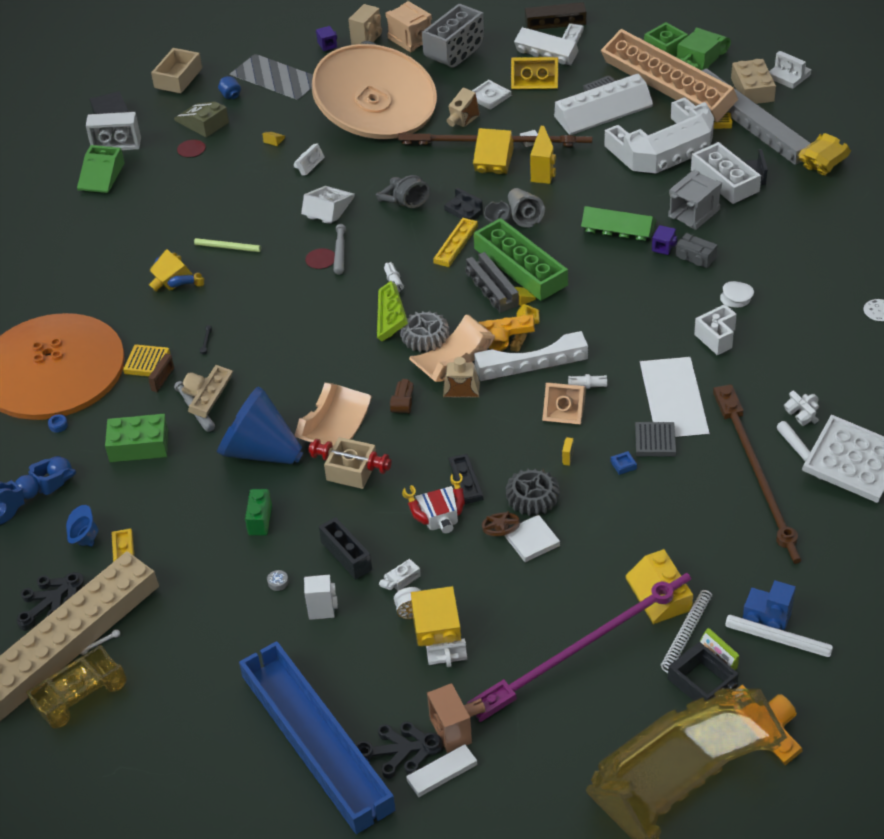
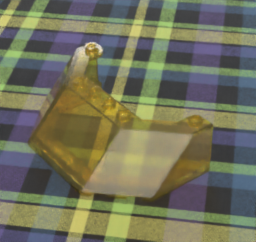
(679, 755)

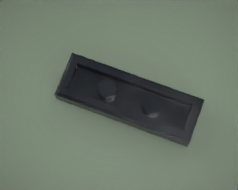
(470, 485)

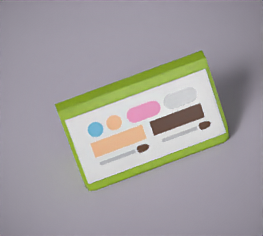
(720, 648)

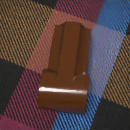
(402, 400)

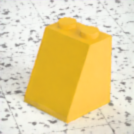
(493, 151)
(435, 616)

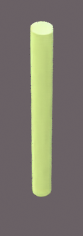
(228, 245)

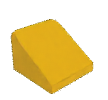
(273, 138)
(524, 296)
(528, 310)

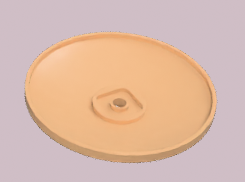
(362, 72)

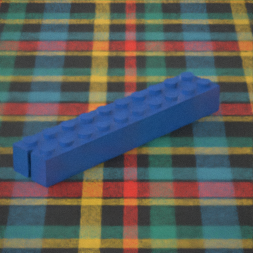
(318, 738)

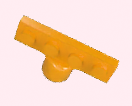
(508, 326)
(784, 713)

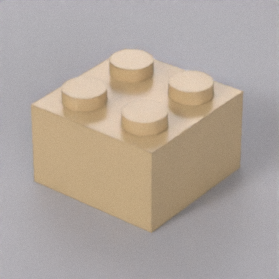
(365, 24)

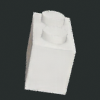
(320, 597)

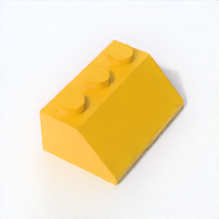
(534, 73)
(654, 569)

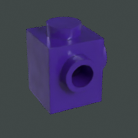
(326, 38)
(664, 240)

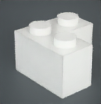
(716, 328)

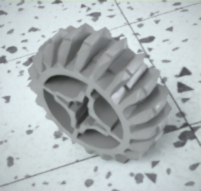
(425, 331)

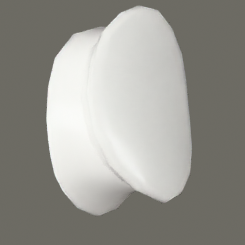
(736, 294)

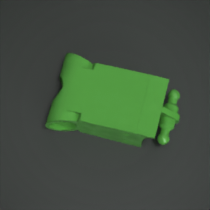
(702, 48)

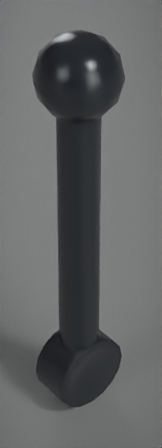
(203, 350)

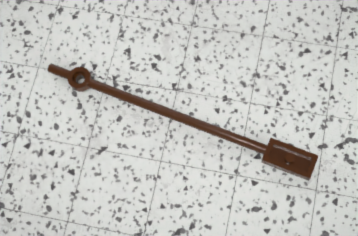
(423, 139)
(731, 408)

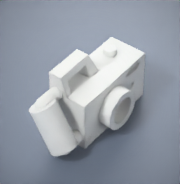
(400, 576)

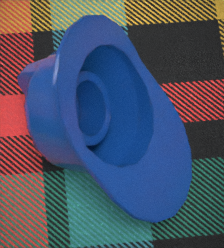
(81, 527)

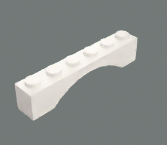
(497, 364)

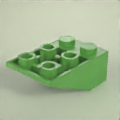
(100, 168)

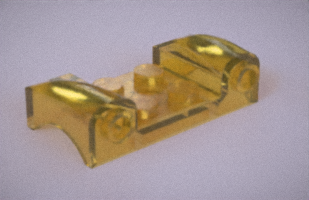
(74, 683)

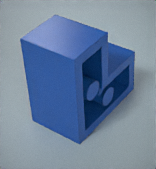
(770, 608)

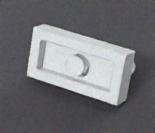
(309, 159)

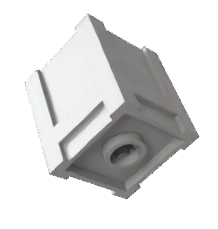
(694, 199)

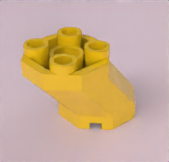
(824, 154)

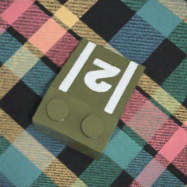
(204, 118)

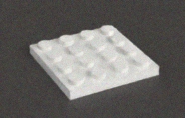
(849, 458)

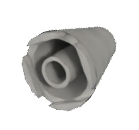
(525, 207)

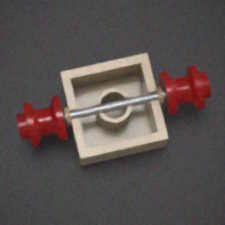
(349, 461)

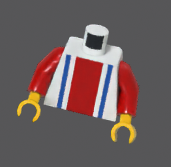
(438, 507)

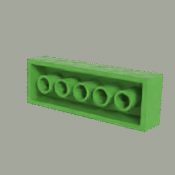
(521, 259)

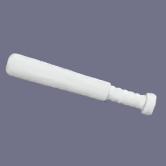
(792, 438)

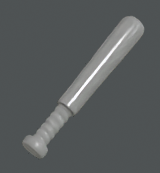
(339, 250)
(206, 423)

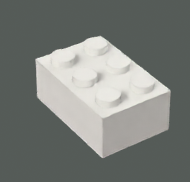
(114, 130)

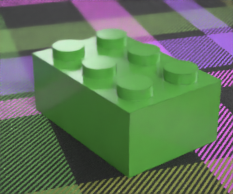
(136, 438)

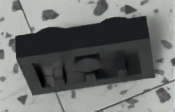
(464, 205)

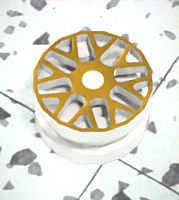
(403, 602)

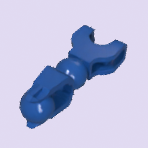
(27, 486)

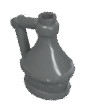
(407, 192)

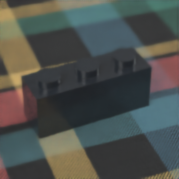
(345, 548)

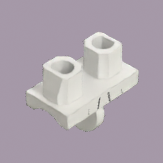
(805, 406)
(446, 652)

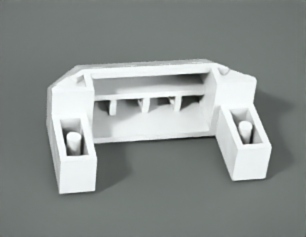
(668, 146)

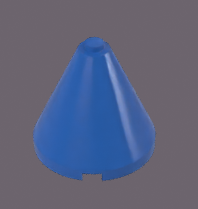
(260, 433)

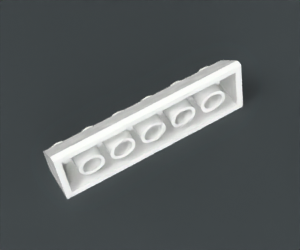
(603, 104)

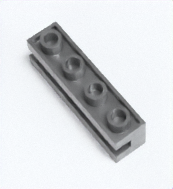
(492, 283)

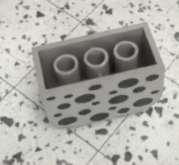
(454, 35)

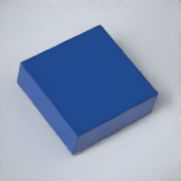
(623, 462)

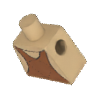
(463, 108)
(461, 379)

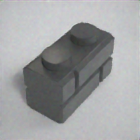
(696, 250)

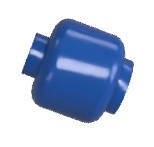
(229, 87)

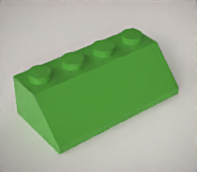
(618, 222)

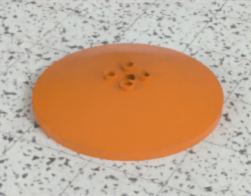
(79, 372)

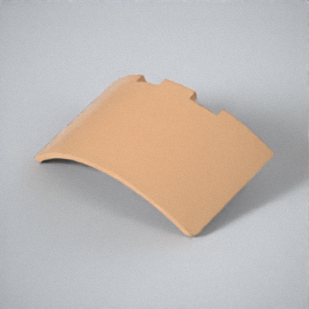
(463, 342)
(337, 415)

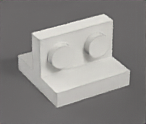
(789, 70)

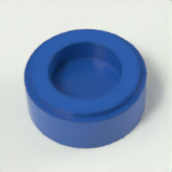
(57, 423)

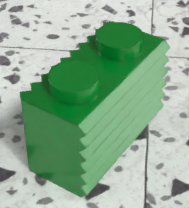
(258, 512)

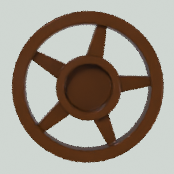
(500, 524)

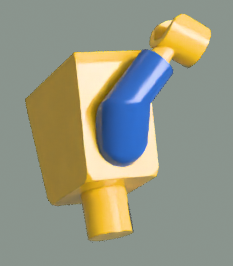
(172, 272)

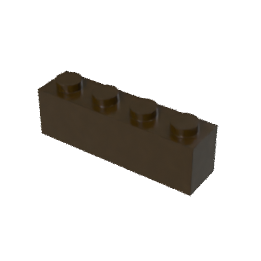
(555, 16)

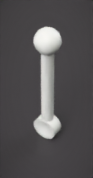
(116, 633)

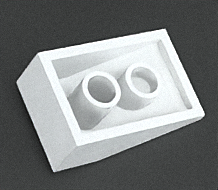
(326, 203)

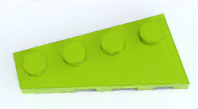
(390, 311)

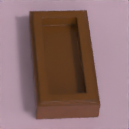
(161, 372)

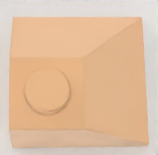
(564, 403)

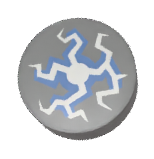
(277, 580)

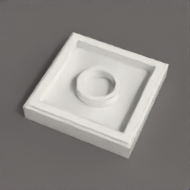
(491, 94)
(533, 538)

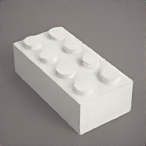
(722, 165)

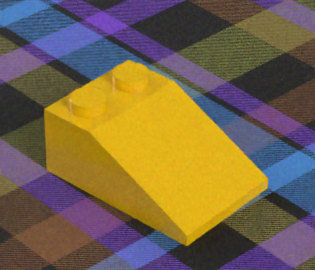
(542, 159)

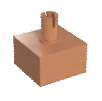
(451, 717)

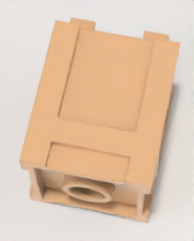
(407, 24)

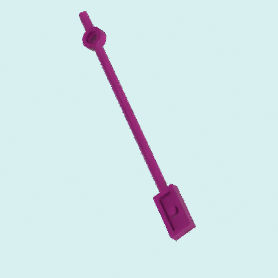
(503, 694)

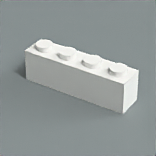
(546, 45)

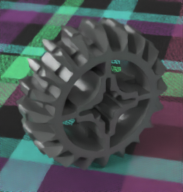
(532, 491)

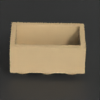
(176, 70)
(753, 80)

